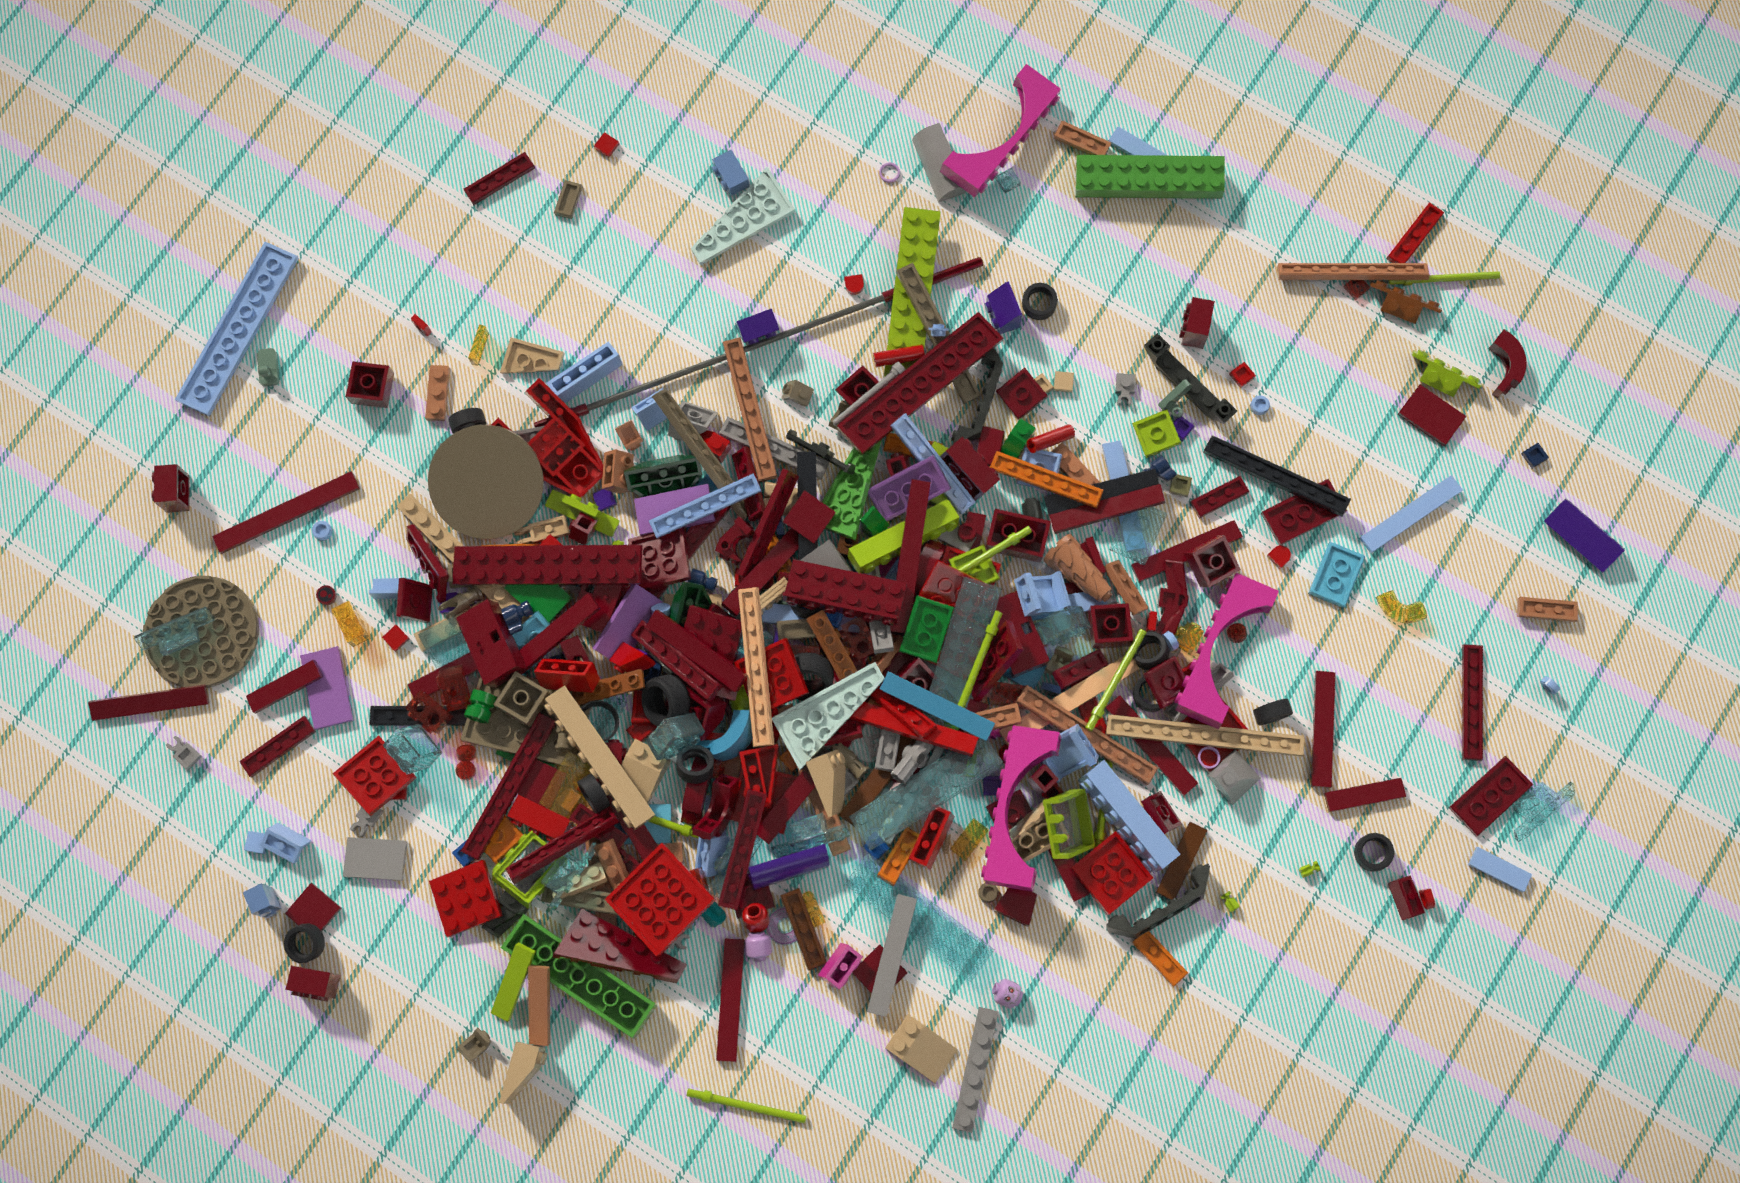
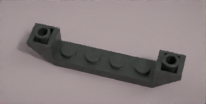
(991, 359)
(1176, 372)
(1120, 925)

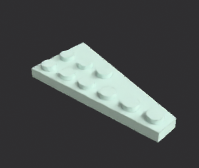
(748, 215)
(816, 719)

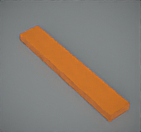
(1047, 479)

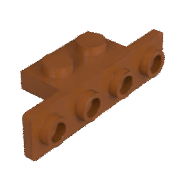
(1403, 305)
(832, 646)
(612, 687)

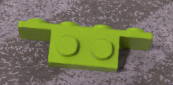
(1442, 377)
(572, 507)

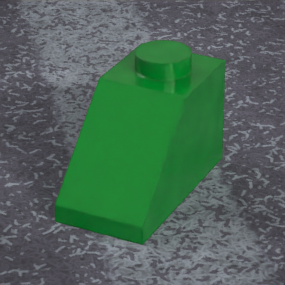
(1018, 439)
(873, 522)

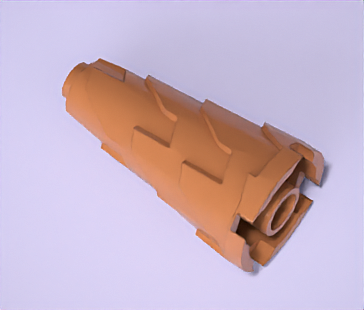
(1078, 568)

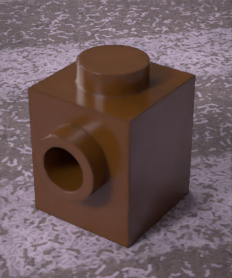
(846, 543)

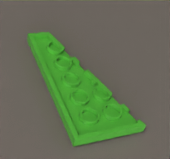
(849, 493)

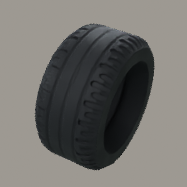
(816, 665)
(653, 702)

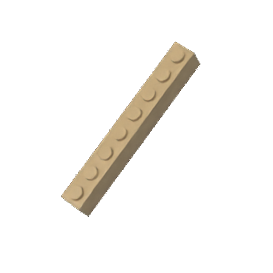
(599, 758)

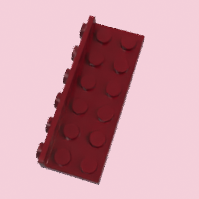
(845, 592)

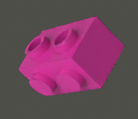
(840, 966)

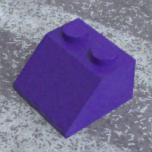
(1003, 309)
(757, 326)

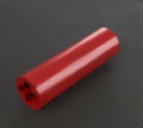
(899, 355)
(1050, 438)

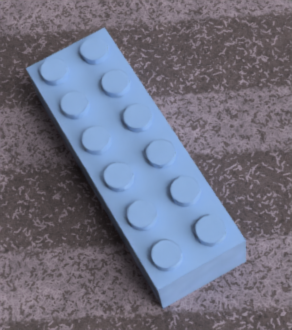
(1128, 817)

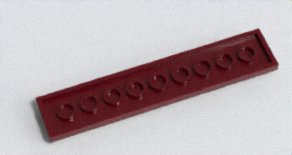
(920, 382)
(547, 565)

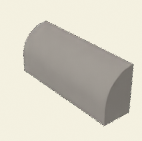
(933, 151)

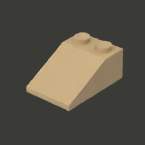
(644, 768)
(829, 778)
(921, 1048)
(523, 1066)

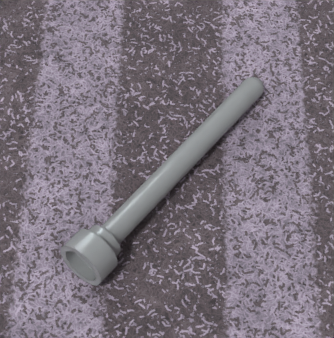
(896, 370)

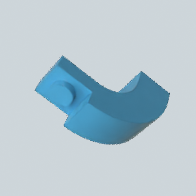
(734, 740)

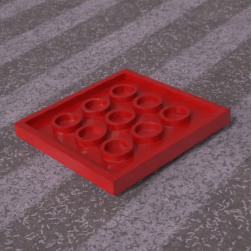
(660, 900)

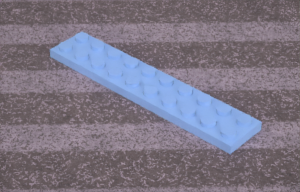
(236, 329)

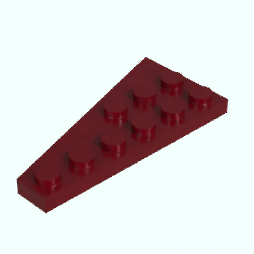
(611, 948)

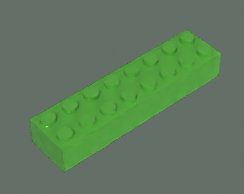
(1150, 176)
(588, 984)

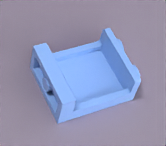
(1042, 593)
(1073, 754)

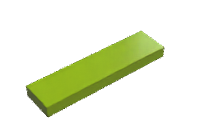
(512, 982)

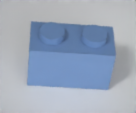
(730, 172)
(262, 901)

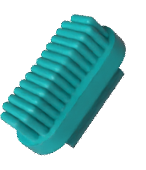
(714, 915)

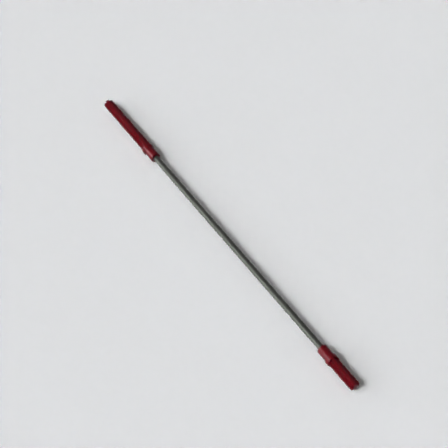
(886, 296)

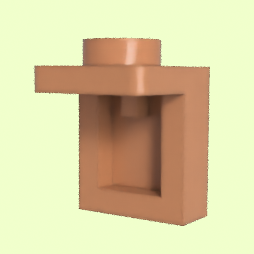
(629, 435)

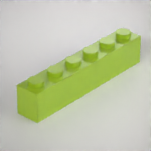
(887, 544)

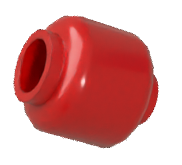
(755, 917)

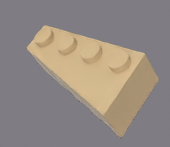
(1031, 834)

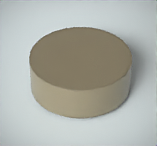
(988, 893)

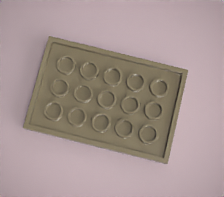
(507, 733)

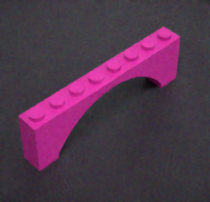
(976, 169)
(1200, 696)
(1025, 751)

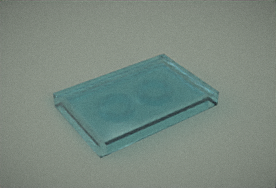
(1138, 534)

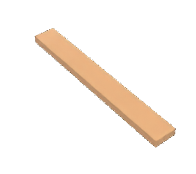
(756, 667)
(1077, 694)

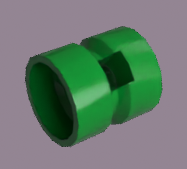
(480, 706)

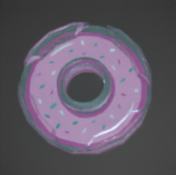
(778, 936)

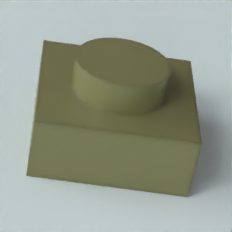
(1180, 485)

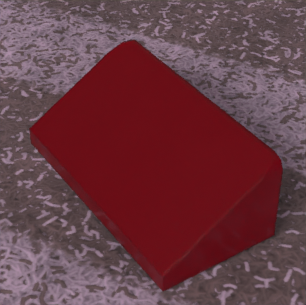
(990, 442)
(1406, 897)

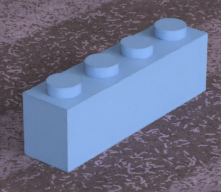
(585, 372)

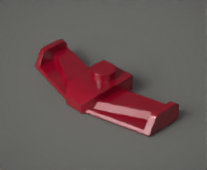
(1172, 598)

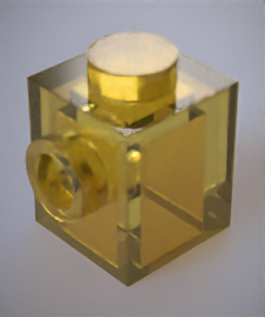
(1189, 636)

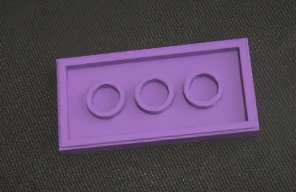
(892, 494)
(656, 505)
(631, 611)
(329, 695)

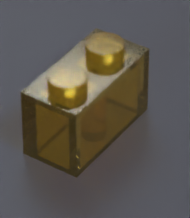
(350, 624)

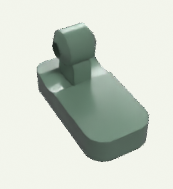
(268, 367)
(1173, 397)

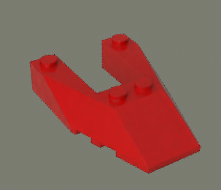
(562, 444)

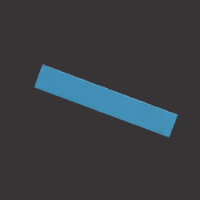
(937, 706)

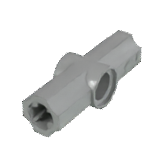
(912, 757)

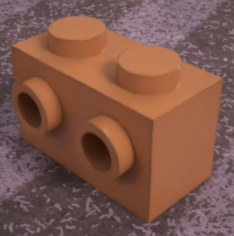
(613, 470)

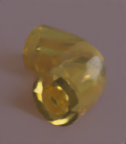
(1400, 612)

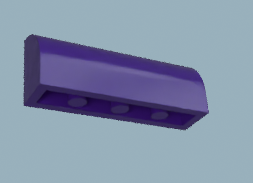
(1584, 535)
(788, 867)

